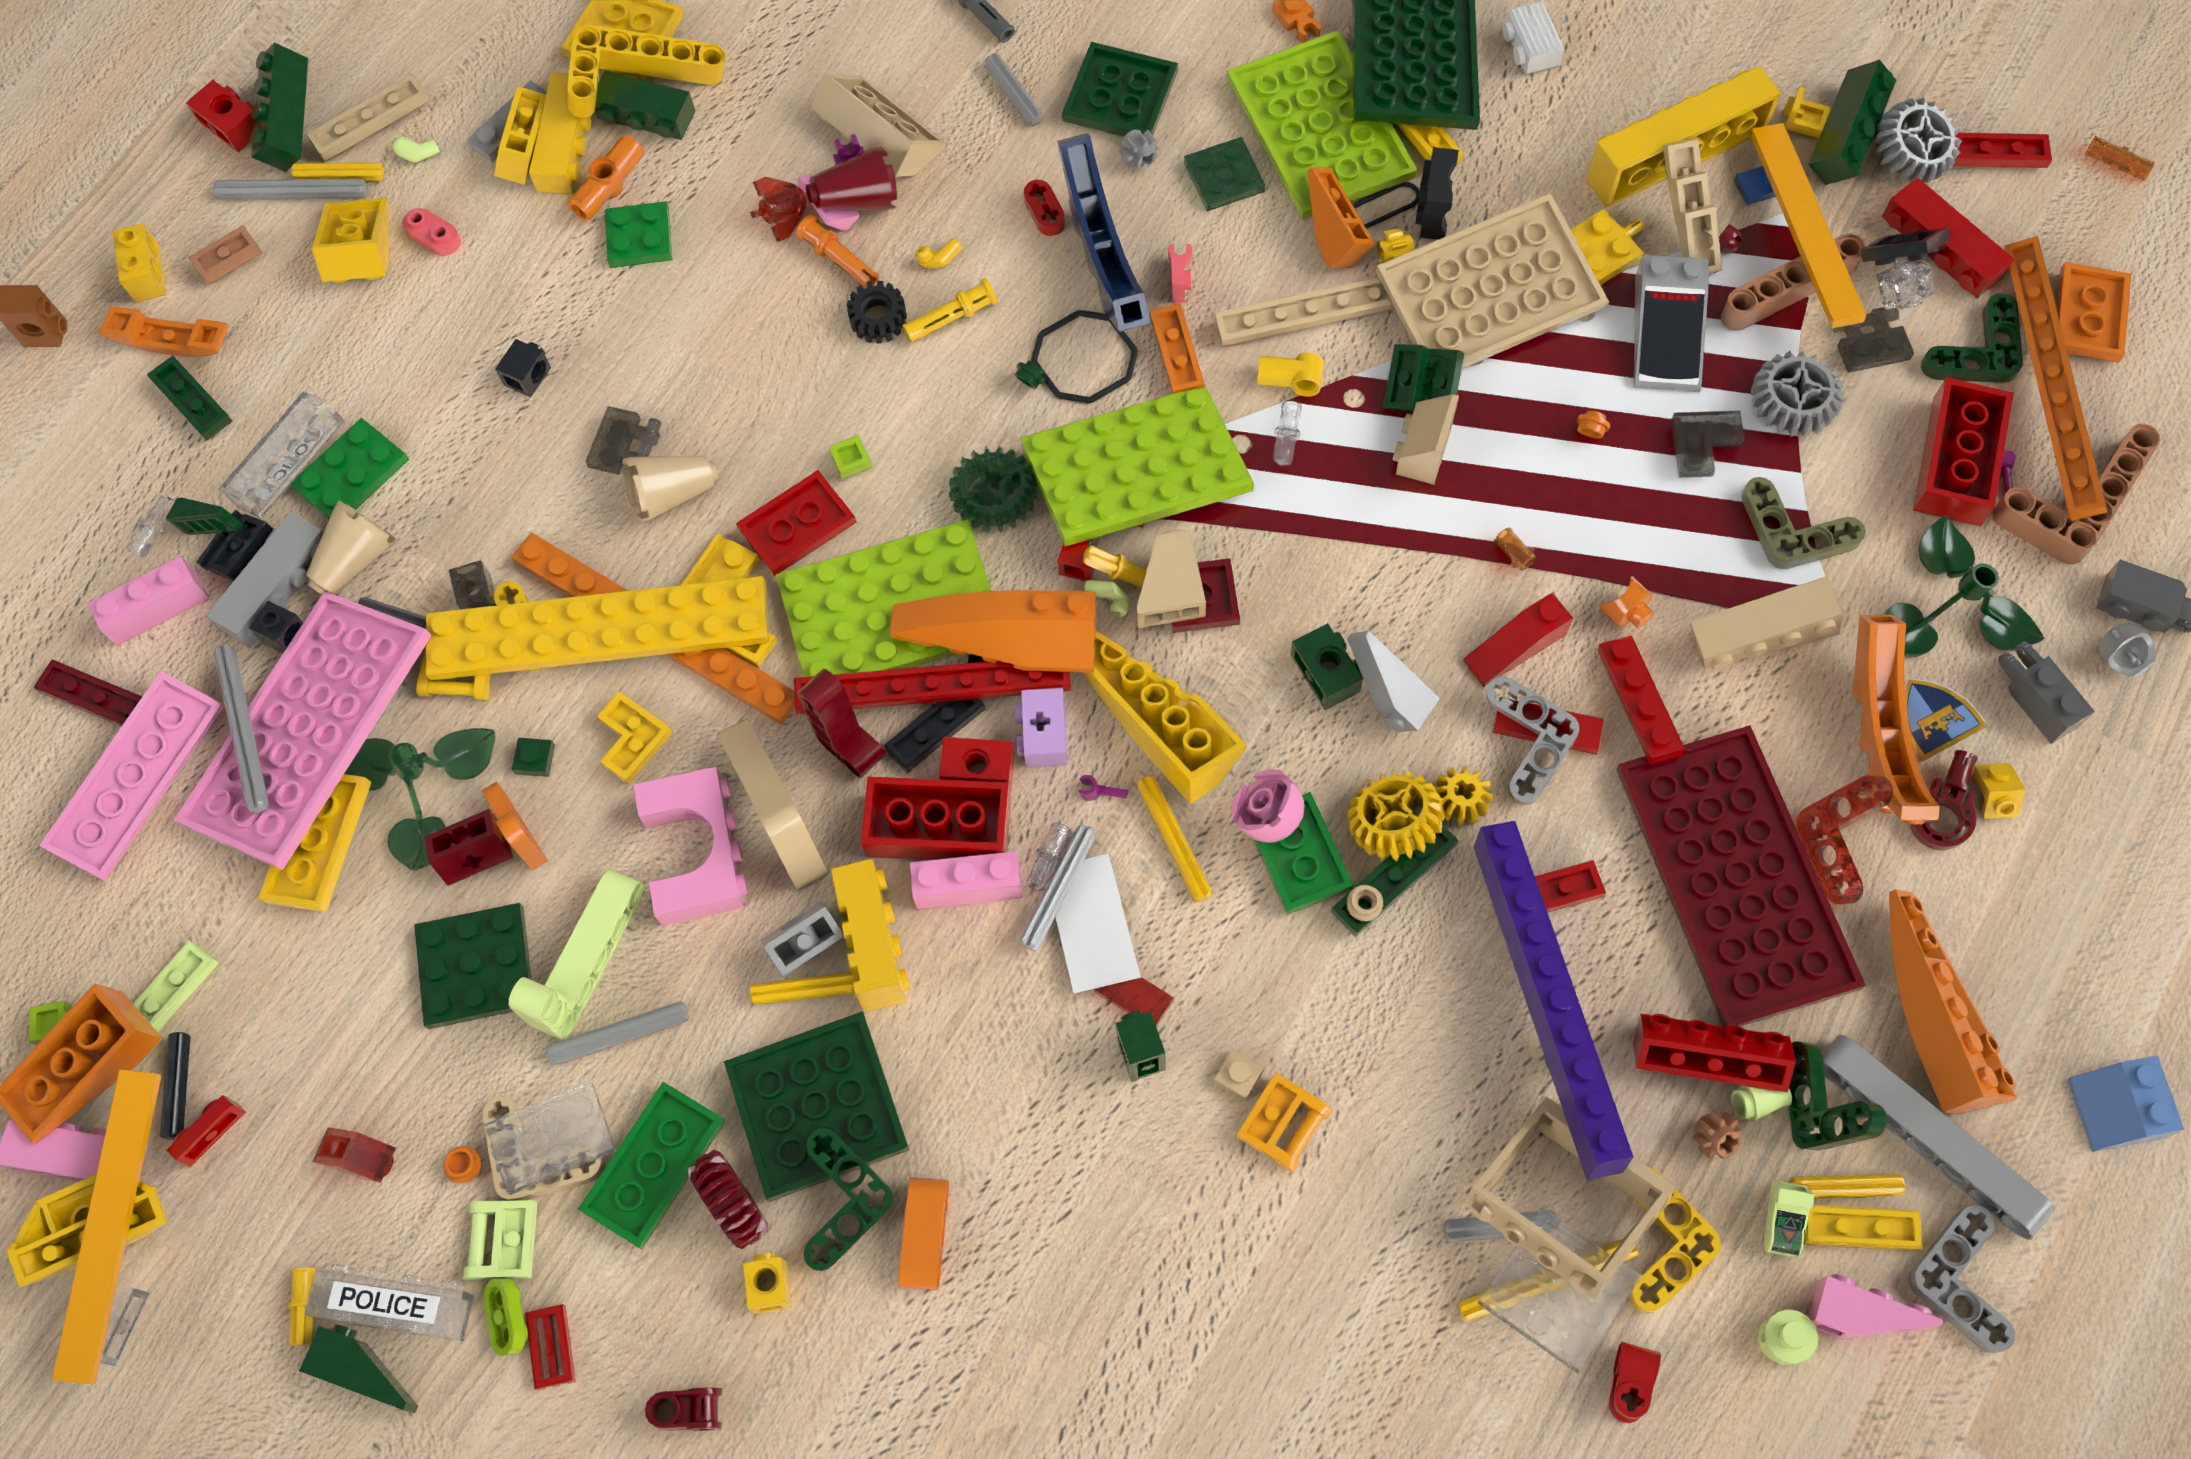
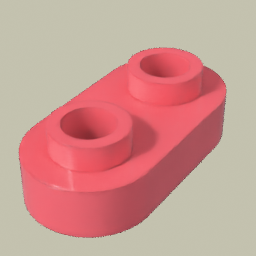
(428, 232)

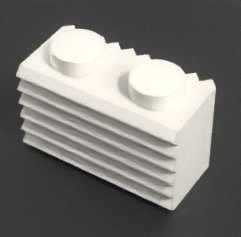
(1533, 38)

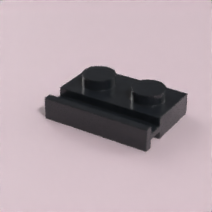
(233, 550)

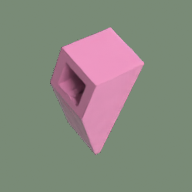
(1858, 1313)

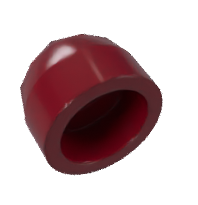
(1730, 239)

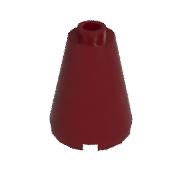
(855, 184)

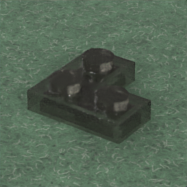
(1697, 434)

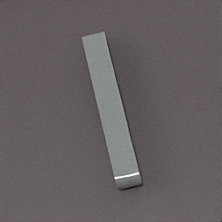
(1938, 1138)

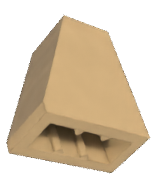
(1172, 582)

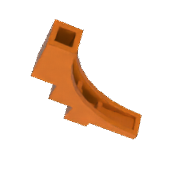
(1884, 720)

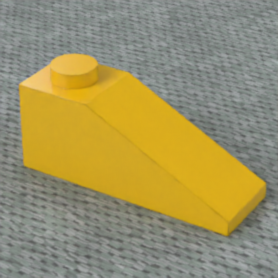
(520, 135)

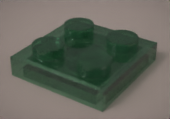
(1224, 174)

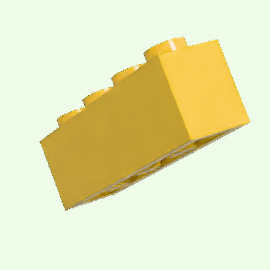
(558, 142)

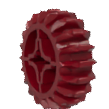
(727, 1199)

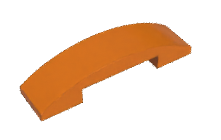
(163, 336)

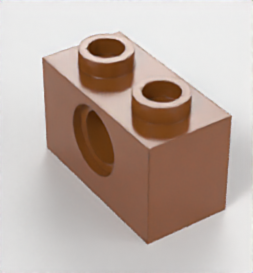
(31, 316)

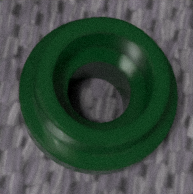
(1030, 374)

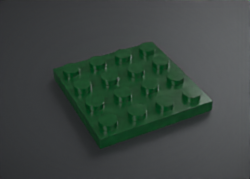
(812, 1083)

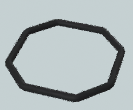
(1103, 392)

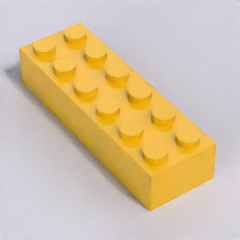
(1717, 117)

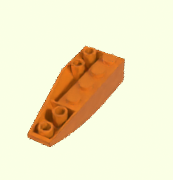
(1942, 1018)

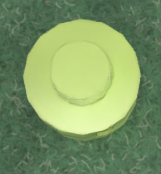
(1788, 1337)

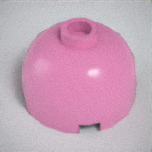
(1268, 807)

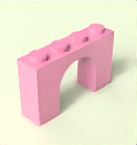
(717, 882)

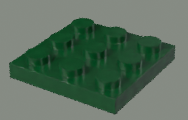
(1119, 91)
(471, 964)

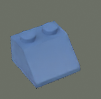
(2125, 1104)

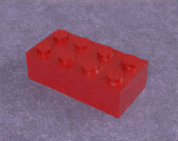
(1963, 451)
(934, 818)

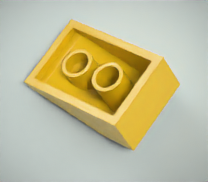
(353, 240)

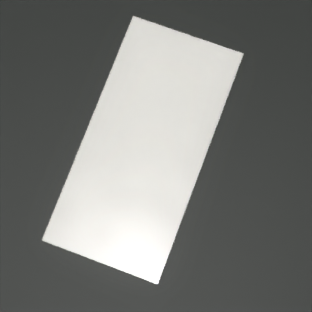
(1095, 929)

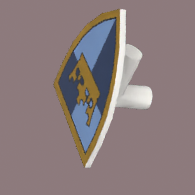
(1938, 717)

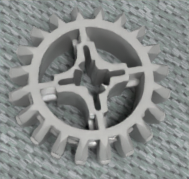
(1926, 132)
(1808, 386)

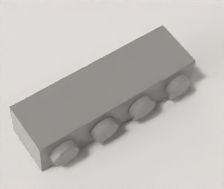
(270, 576)

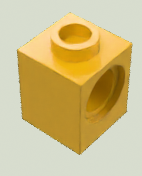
(779, 1295)

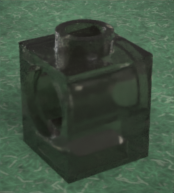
(469, 578)

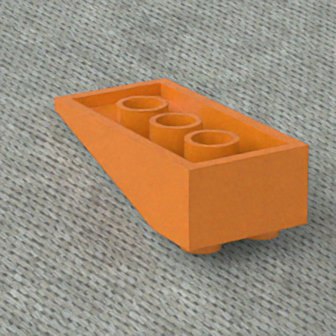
(77, 1061)

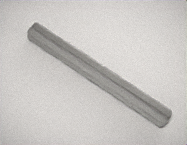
(289, 188)

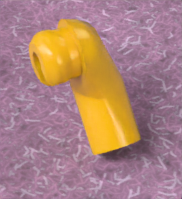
(938, 259)

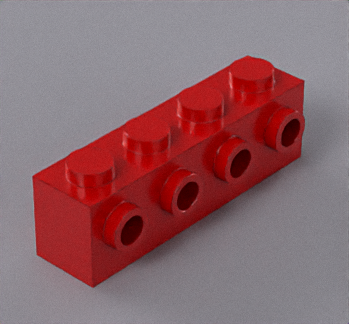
(1714, 1052)

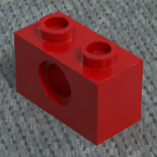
(223, 114)
(962, 753)

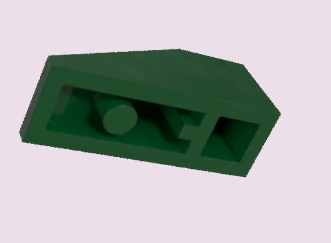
(354, 1366)

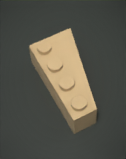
(1768, 624)

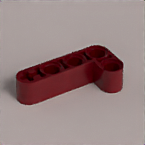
(836, 724)

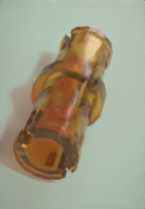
(2119, 158)

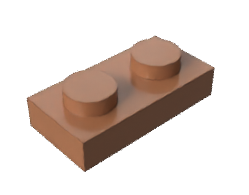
(225, 255)

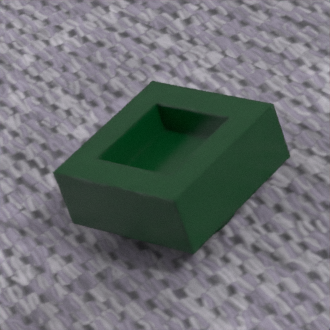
(533, 757)

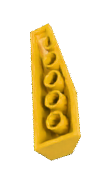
(1167, 723)

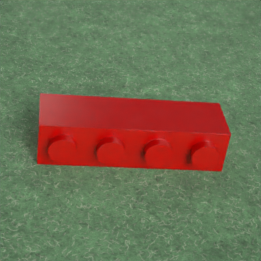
(1968, 255)

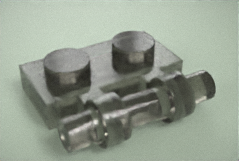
(1874, 348)
(615, 438)

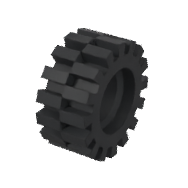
(872, 297)

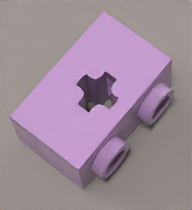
(1047, 709)

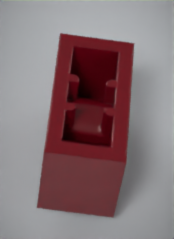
(467, 847)

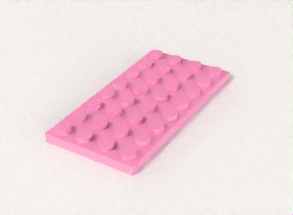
(306, 727)

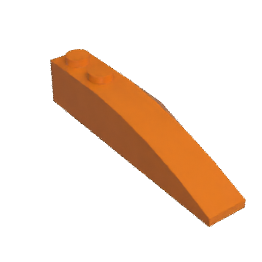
(1013, 626)

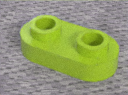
(504, 1316)

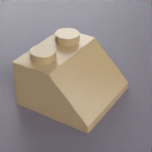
(1425, 438)

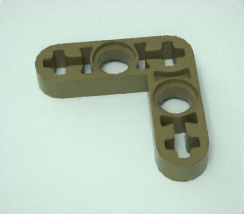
(1787, 536)

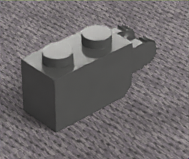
(2145, 598)
(2044, 693)

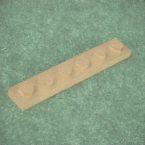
(1301, 311)

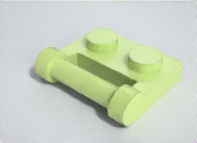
(511, 1240)

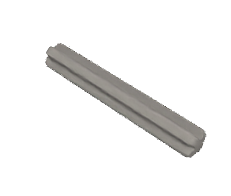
(1057, 888)
(617, 1033)

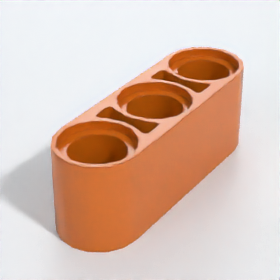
(923, 1233)

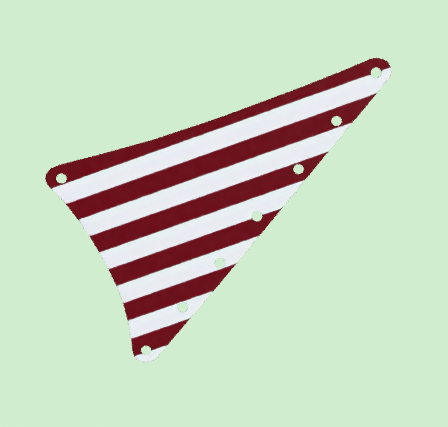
(1521, 464)

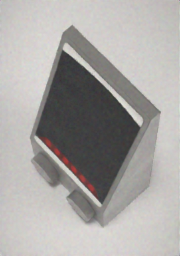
(1670, 322)

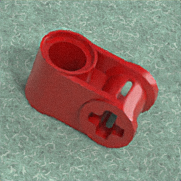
(1635, 1375)

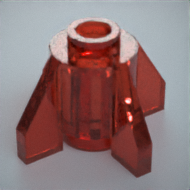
(781, 204)

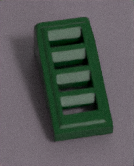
(201, 518)

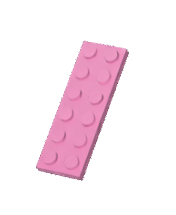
(132, 776)

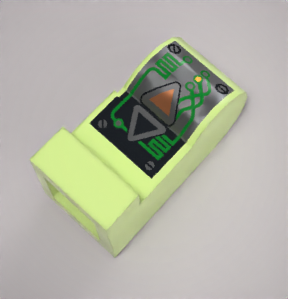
(1787, 1218)

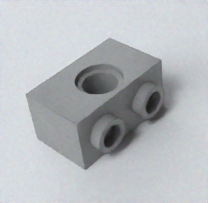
(802, 938)

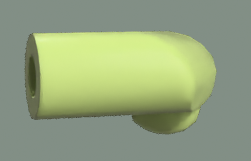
(1113, 593)

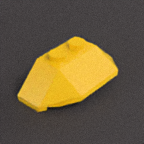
(55, 1229)

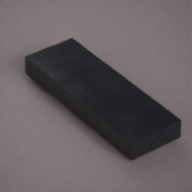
(927, 731)

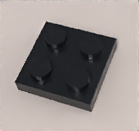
(1912, 244)

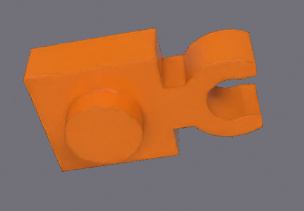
(1297, 15)

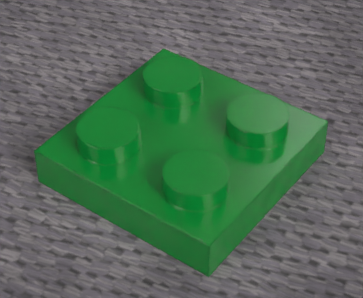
(638, 234)

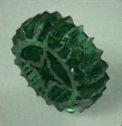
(985, 505)

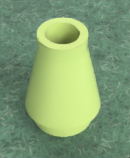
(1755, 1103)

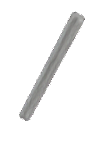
(241, 729)

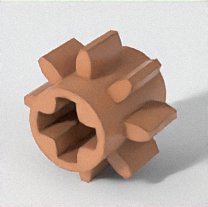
(1717, 1135)

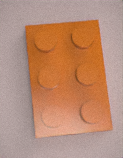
(2093, 310)

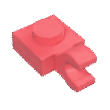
(1179, 277)

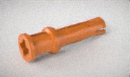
(827, 244)

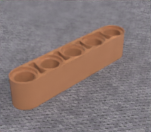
(1780, 287)

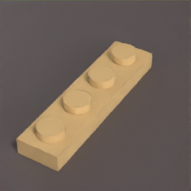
(368, 117)

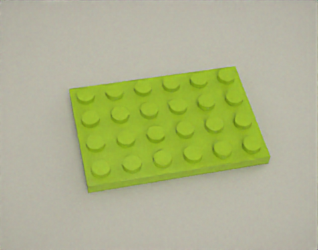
(1305, 120)
(1136, 465)
(846, 603)

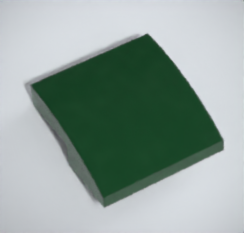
(1421, 375)

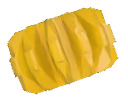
(1467, 785)

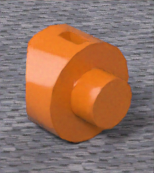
(1630, 606)

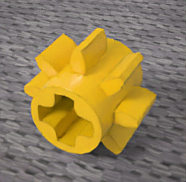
(1394, 245)

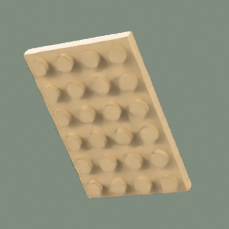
(1494, 283)

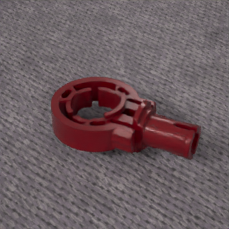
(1955, 785)

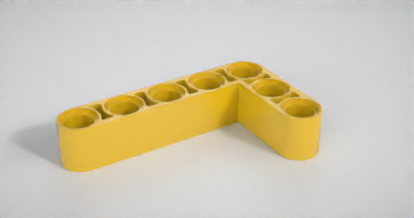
(635, 54)

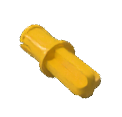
(1115, 566)
(301, 1325)

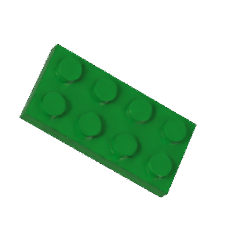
(651, 1165)

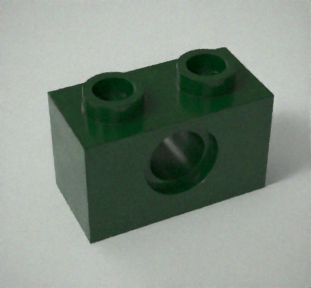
(1328, 685)
(1140, 1045)

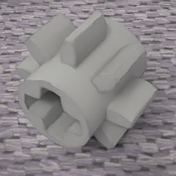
(1138, 149)

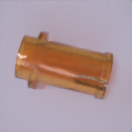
(1515, 549)

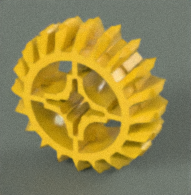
(1396, 826)

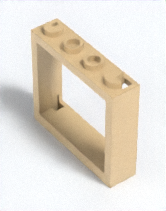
(1636, 1180)

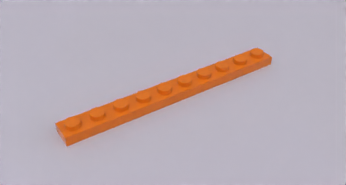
(2055, 381)
(714, 665)

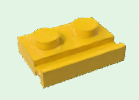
(723, 561)

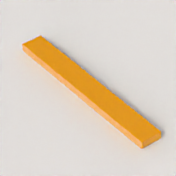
(1808, 226)
(106, 1228)

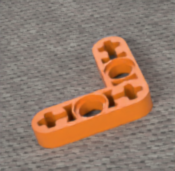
(514, 827)

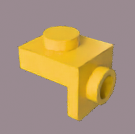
(1805, 116)
(2001, 790)

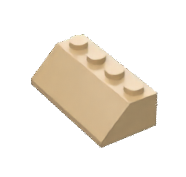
(877, 121)

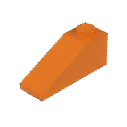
(1336, 223)

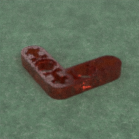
(1830, 824)

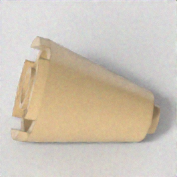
(666, 482)
(346, 549)

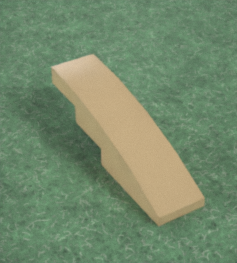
(1691, 203)

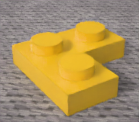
(639, 738)

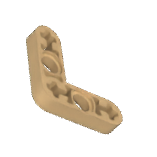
(563, 1182)

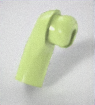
(413, 151)

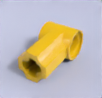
(1300, 374)

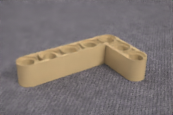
(773, 804)

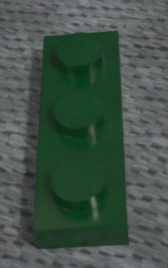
(189, 398)

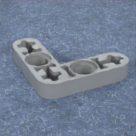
(1547, 738)
(1949, 1287)

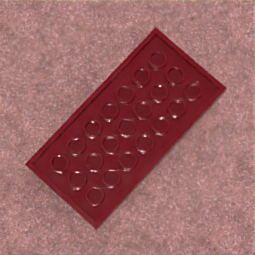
(1740, 879)

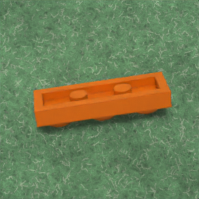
(1176, 348)

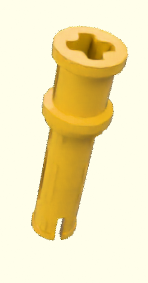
(963, 305)

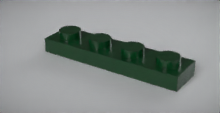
(1395, 878)

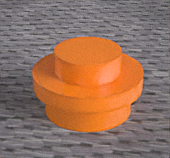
(1593, 424)
(462, 1164)

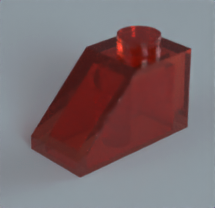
(355, 1154)

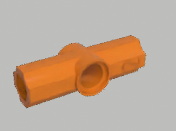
(605, 178)

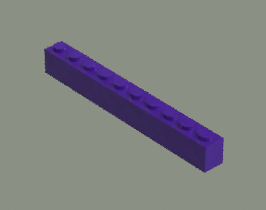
(1552, 1002)

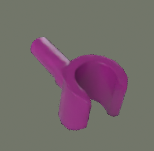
(2007, 466)
(1101, 790)

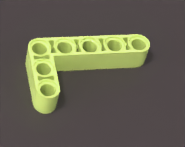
(559, 1002)

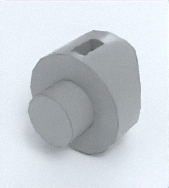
(2125, 645)

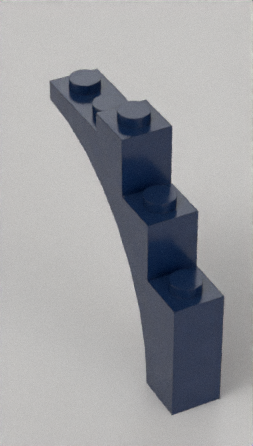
(1118, 288)

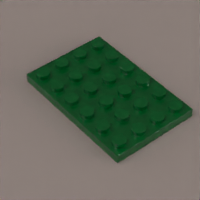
(1416, 62)

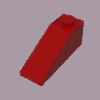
(1520, 639)

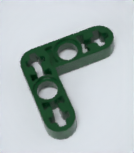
(1988, 357)
(1816, 1112)
(855, 1206)

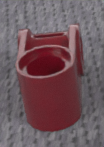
(694, 1409)

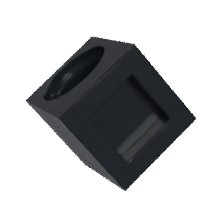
(523, 367)
(276, 626)

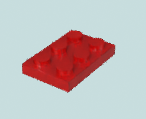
(796, 523)

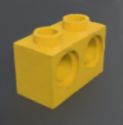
(139, 262)

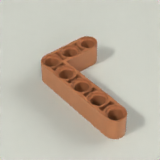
(2058, 538)

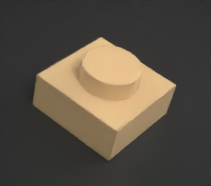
(1239, 1074)

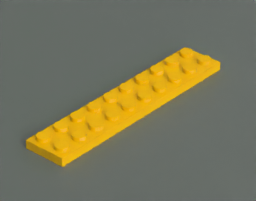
(596, 628)

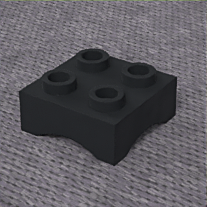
(1436, 193)

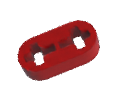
(1050, 205)

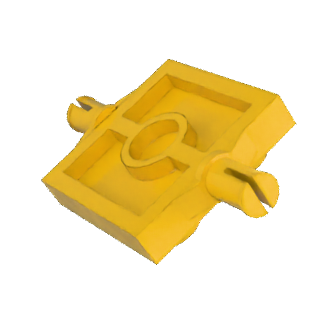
(1608, 244)

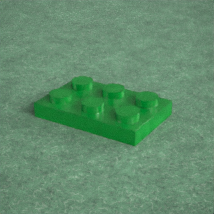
(350, 469)
(1306, 863)

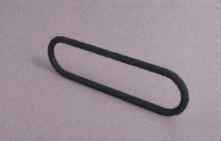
(1395, 212)

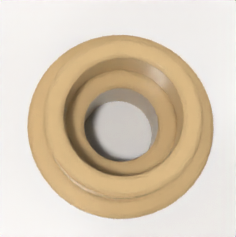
(1369, 893)

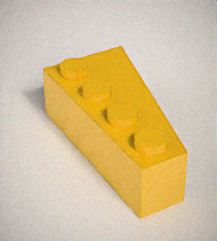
(869, 936)

